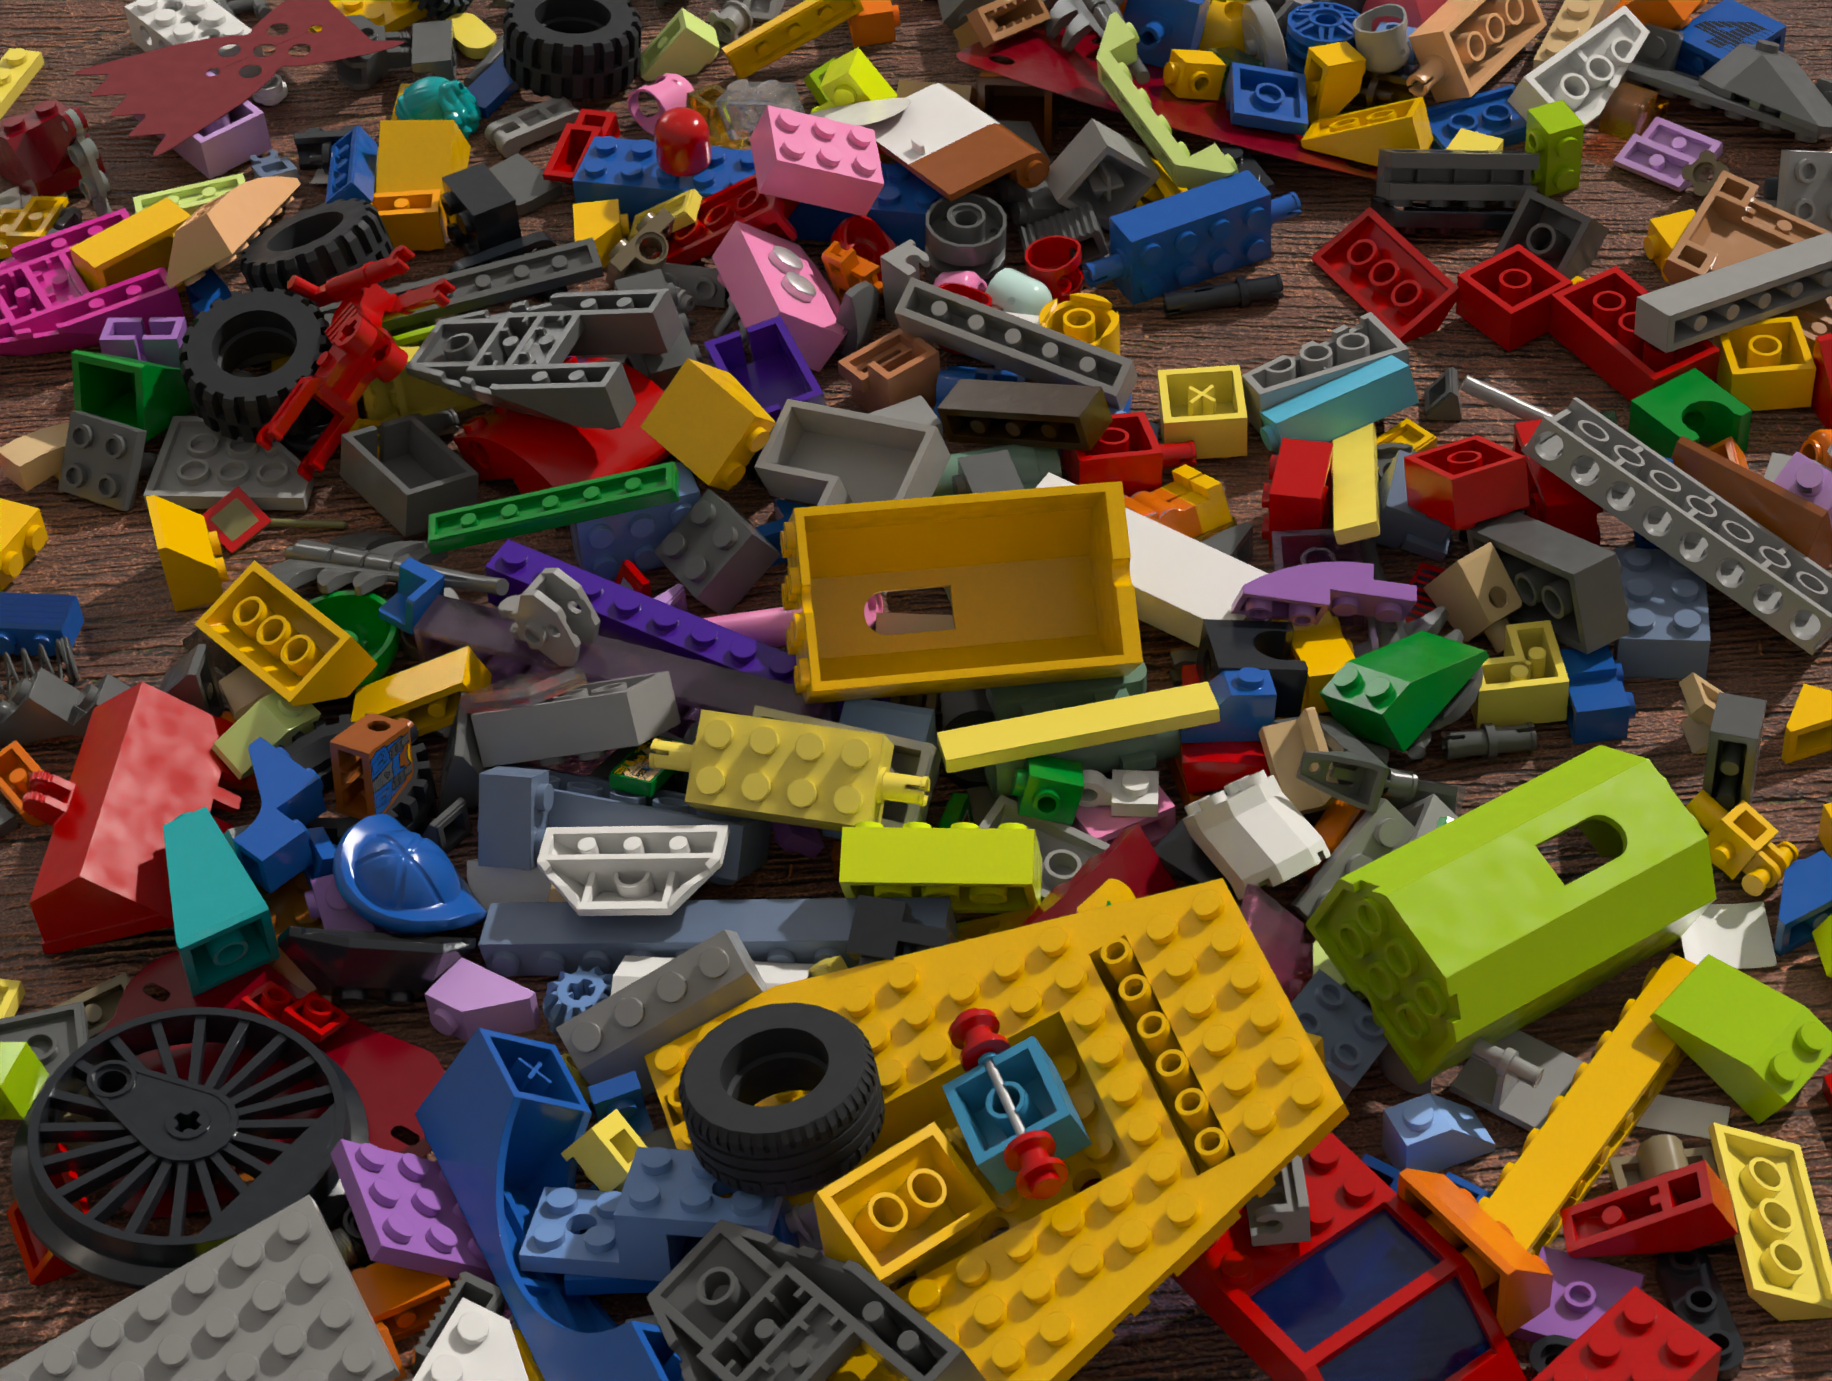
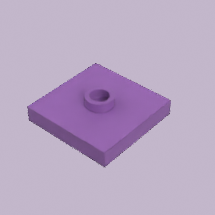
(1579, 1295)

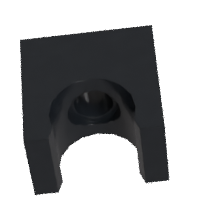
(1255, 645)

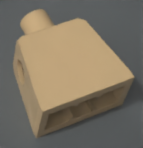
(1477, 596)

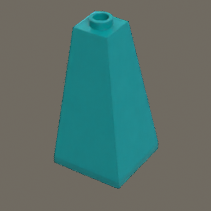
(216, 908)

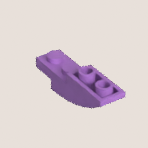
(1309, 590)

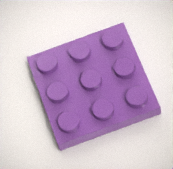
(407, 1212)

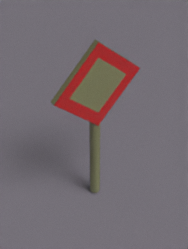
(240, 520)

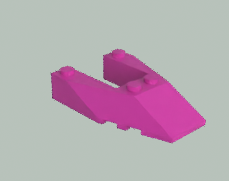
(49, 305)

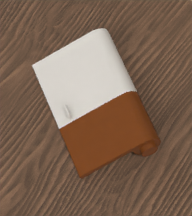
(956, 144)

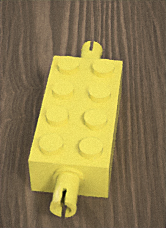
(788, 771)

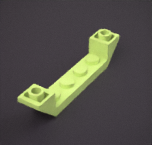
(1186, 171)

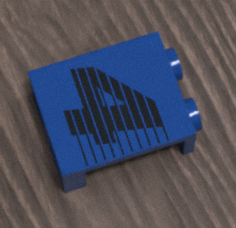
(1720, 31)

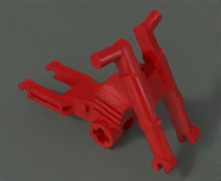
(359, 349)

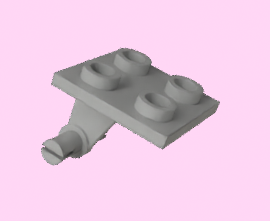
(1516, 1078)

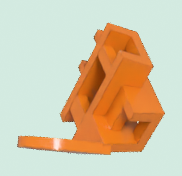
(848, 269)

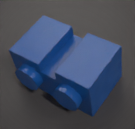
(1596, 697)

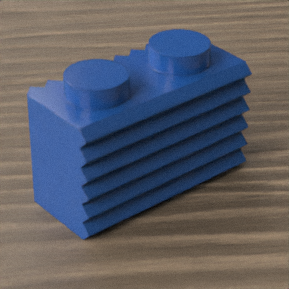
(37, 619)

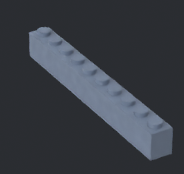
(554, 938)

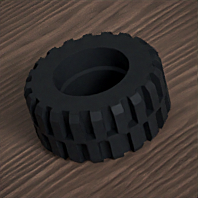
(572, 47)
(316, 245)
(243, 329)

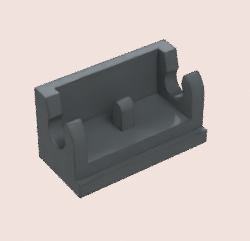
(434, 49)

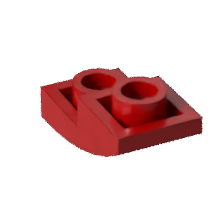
(309, 1015)

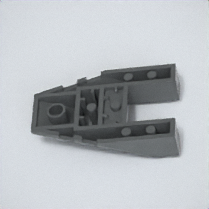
(520, 354)
(789, 1313)

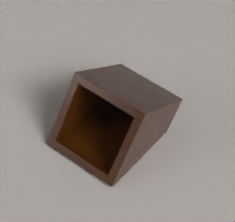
(1016, 101)

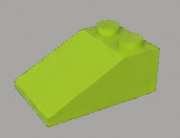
(1744, 1035)

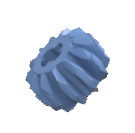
(574, 995)

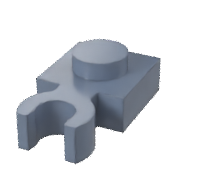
(273, 166)

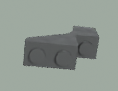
(51, 707)

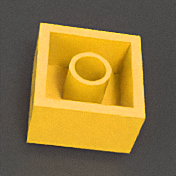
(1767, 364)

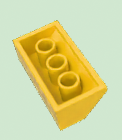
(285, 640)

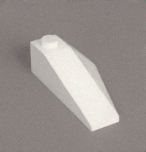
(1584, 70)

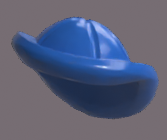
(402, 880)

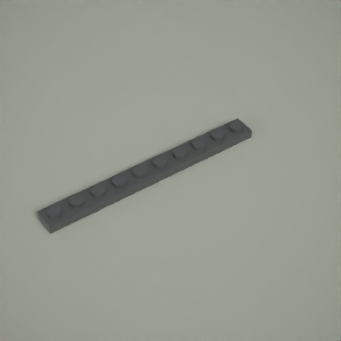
(492, 284)

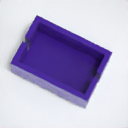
(776, 369)

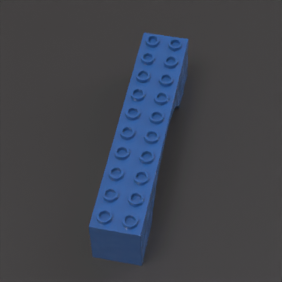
(499, 1139)

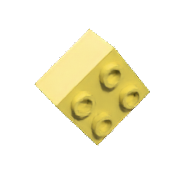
(1204, 408)

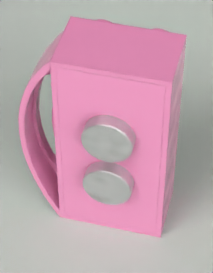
(777, 279)

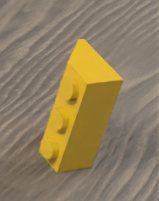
(901, 1207)

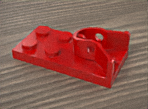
(718, 214)

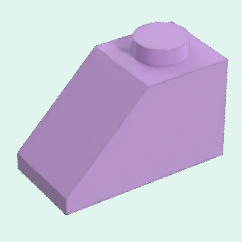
(476, 997)

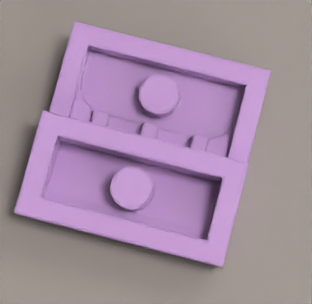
(1664, 152)

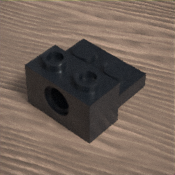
(889, 930)

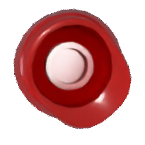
(865, 237)

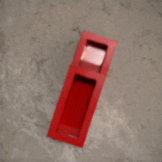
(576, 141)

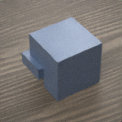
(1404, 524)

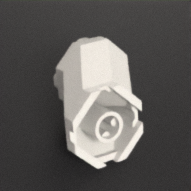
(1254, 833)

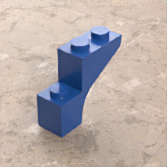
(277, 840)

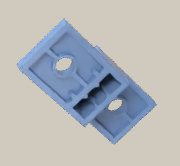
(643, 1226)

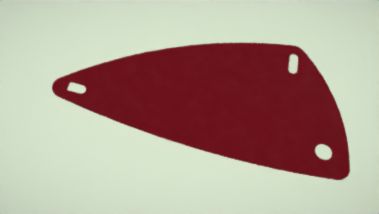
(1075, 75)

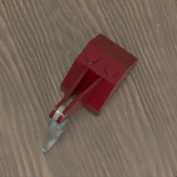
(52, 153)

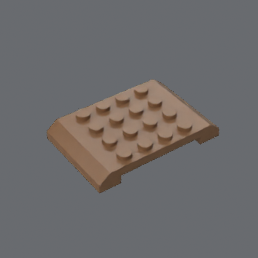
(1738, 227)

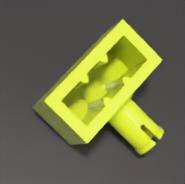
(852, 81)

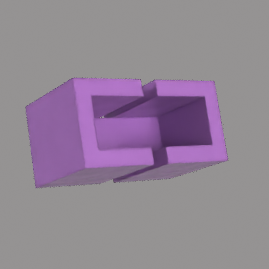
(128, 339)

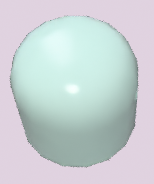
(1018, 292)

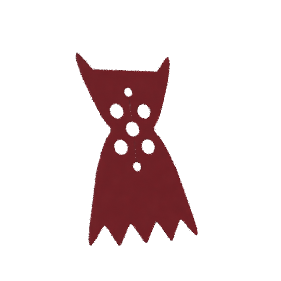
(180, 97)

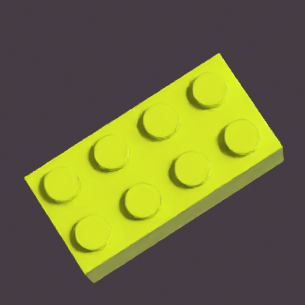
(970, 864)

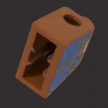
(372, 764)

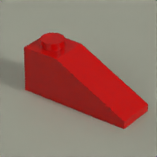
(1653, 1216)

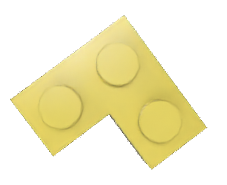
(1526, 682)

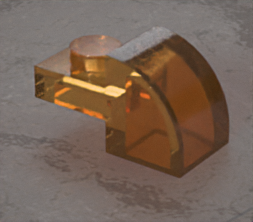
(1631, 111)

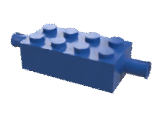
(1190, 237)

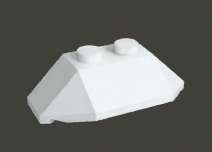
(631, 866)

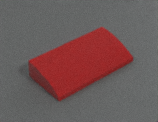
(1217, 764)

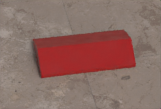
(1388, 276)

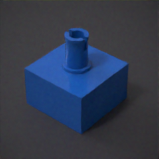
(1166, 26)

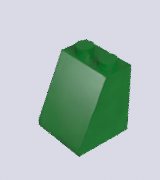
(129, 390)

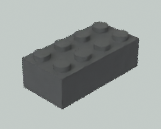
(1559, 579)

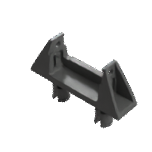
(1357, 766)

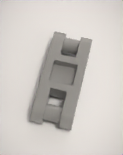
(530, 125)

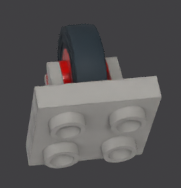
(1804, 186)

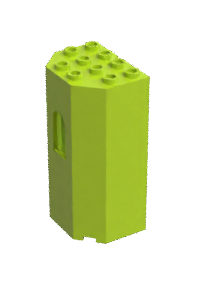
(1481, 933)

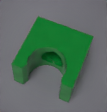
(1688, 408)

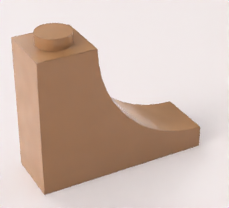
(1000, 22)

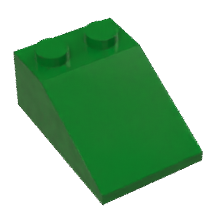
(1400, 687)

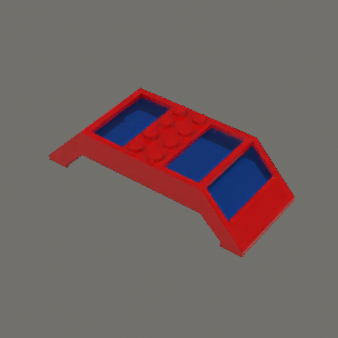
(1358, 1301)

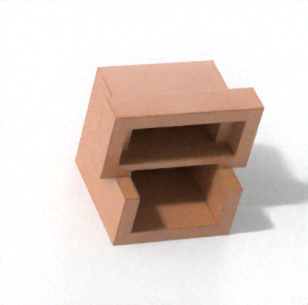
(892, 371)

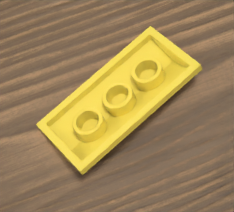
(1776, 1223)

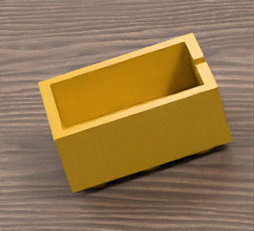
(130, 246)

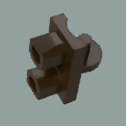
(1382, 89)

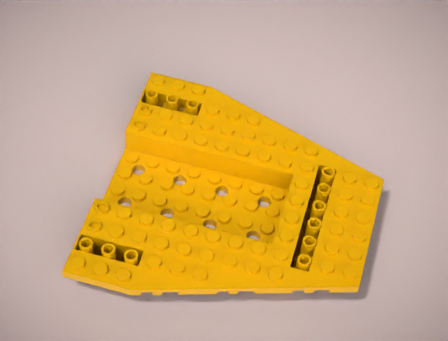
(1176, 1068)

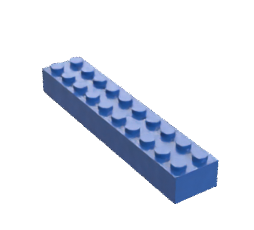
(631, 174)

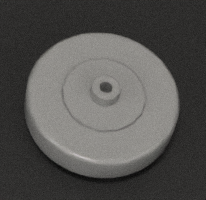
(1263, 35)

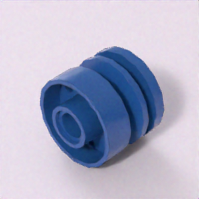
(1314, 26)

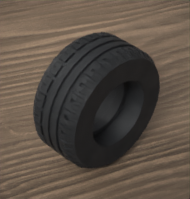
(790, 1144)

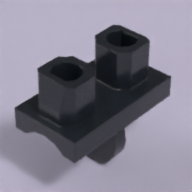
(315, 147)

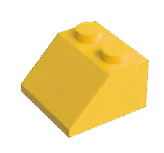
(187, 554)

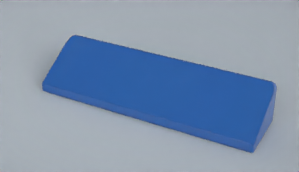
(352, 167)

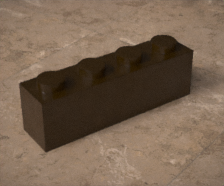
(1025, 414)

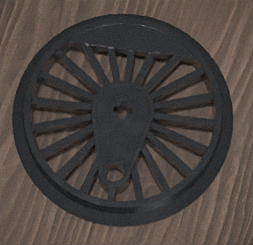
(181, 1139)

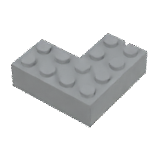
(849, 457)

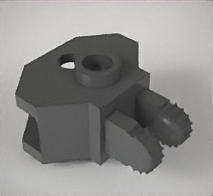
(369, 68)

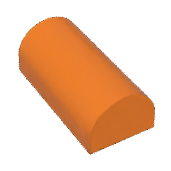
(15, 773)

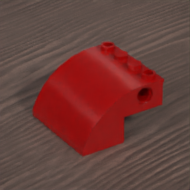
(555, 454)

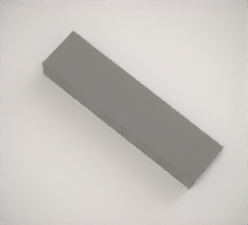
(1687, 522)

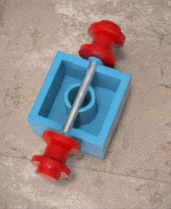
(1012, 1108)

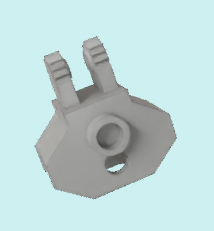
(549, 616)

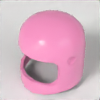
(669, 92)

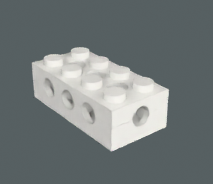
(172, 22)

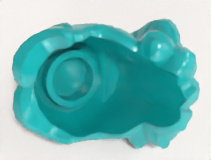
(440, 100)

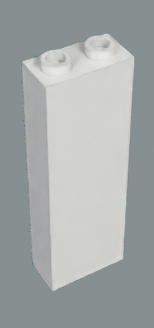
(1178, 576)

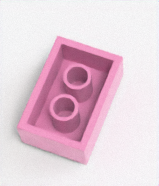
(816, 161)

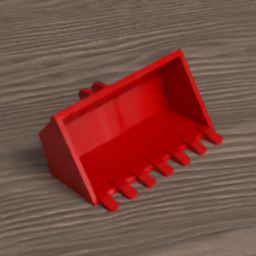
(107, 854)

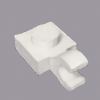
(1128, 792)

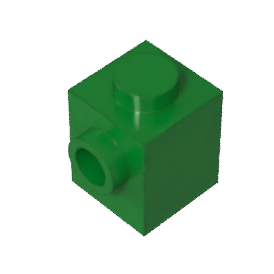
(1048, 788)

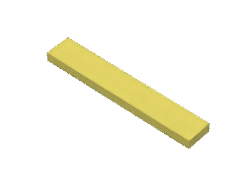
(1356, 486)
(1078, 727)

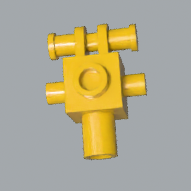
(1743, 843)

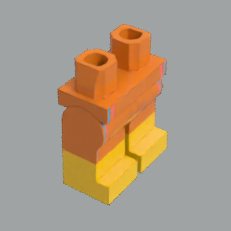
(1187, 505)

